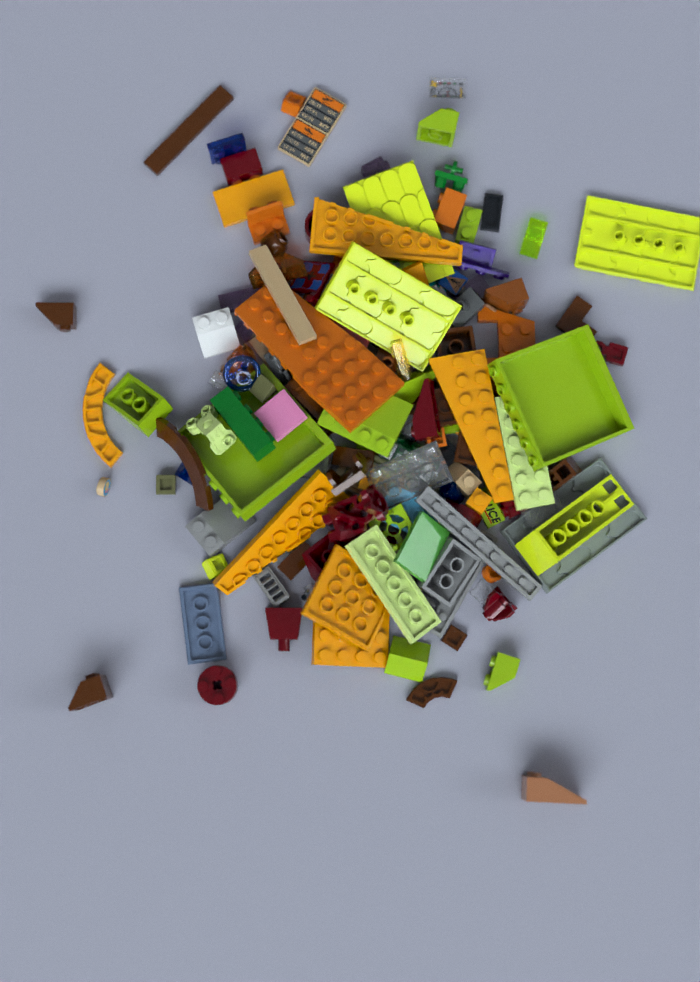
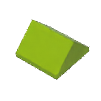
(407, 659)

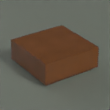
(454, 637)

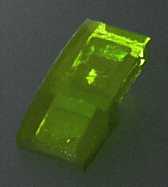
(533, 238)

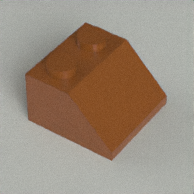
(507, 297)

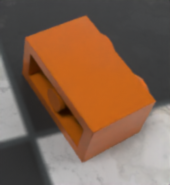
(449, 210)

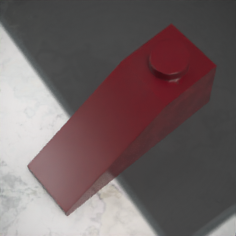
(426, 417)

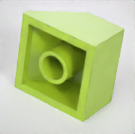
(439, 127)

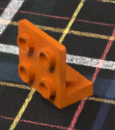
(266, 219)

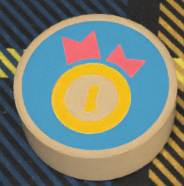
(103, 486)

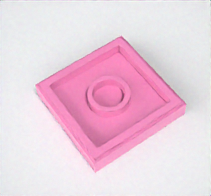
(280, 415)

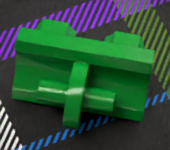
(441, 177)

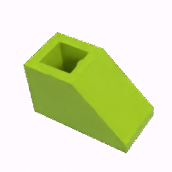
(502, 670)

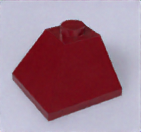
(317, 555)

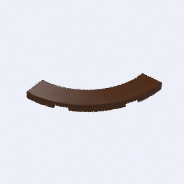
(190, 459)

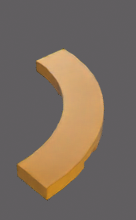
(93, 415)

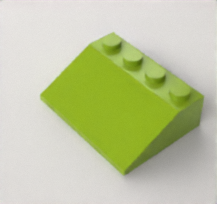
(379, 430)

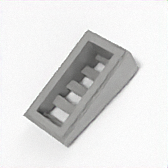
(281, 599)

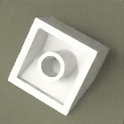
(216, 332)

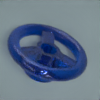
(235, 375)

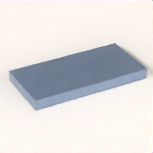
(202, 623)

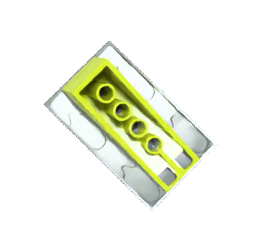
(592, 519)

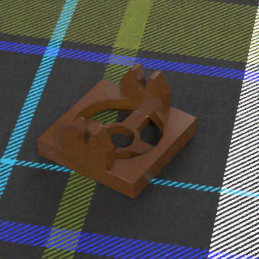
(351, 476)

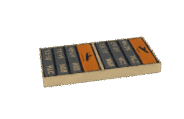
(312, 127)

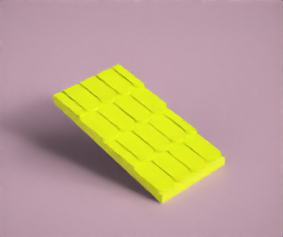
(399, 198)
(639, 243)
(387, 305)

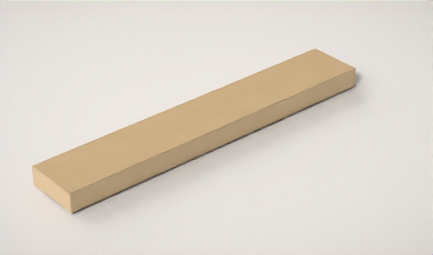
(282, 295)

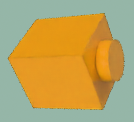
(478, 501)

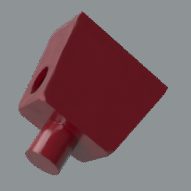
(283, 625)

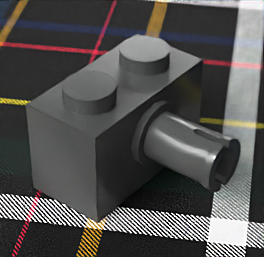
(471, 306)

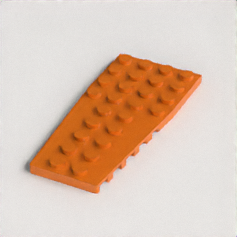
(331, 368)

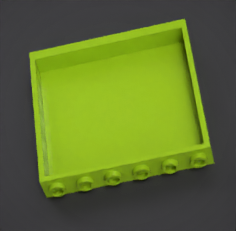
(560, 397)
(254, 484)

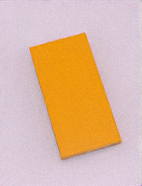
(239, 198)

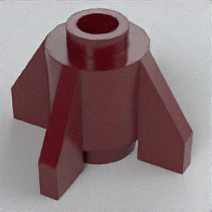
(498, 606)

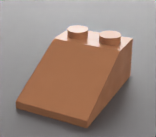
(541, 789)

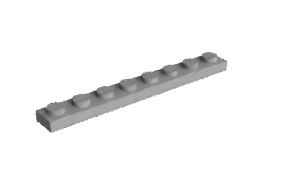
(478, 543)

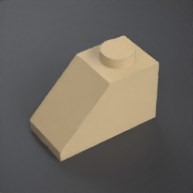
(464, 479)

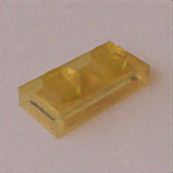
(403, 367)

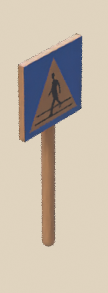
(455, 283)

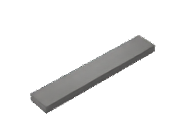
(447, 614)

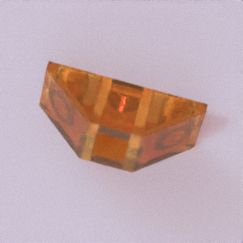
(288, 264)

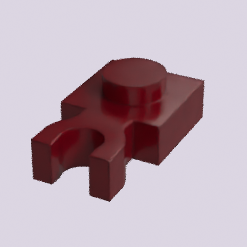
(613, 353)

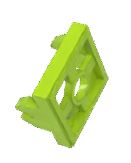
(400, 511)

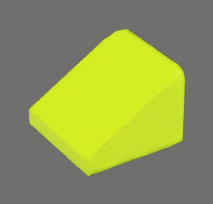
(214, 565)

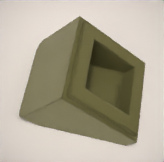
(262, 388)

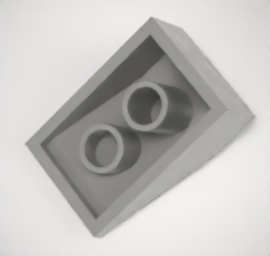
(217, 527)

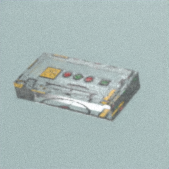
(447, 87)

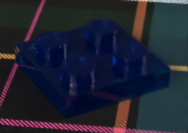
(226, 147)

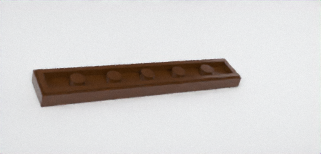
(188, 130)

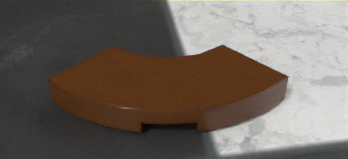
(431, 689)

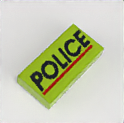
(492, 514)

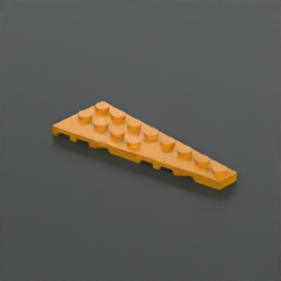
(338, 226)
(471, 399)
(282, 533)

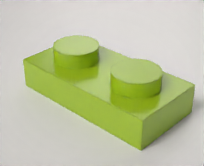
(468, 224)

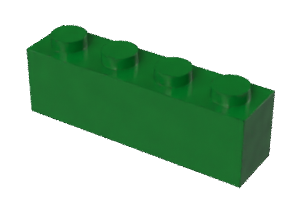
(243, 424)

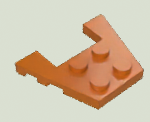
(512, 331)

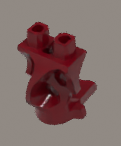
(343, 520)

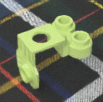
(208, 425)

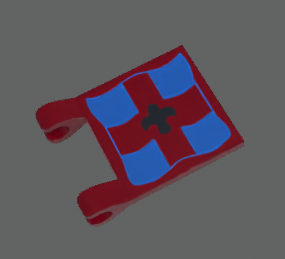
(315, 281)

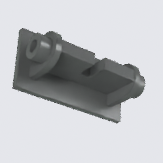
(280, 373)

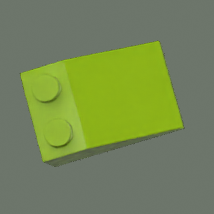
(138, 404)

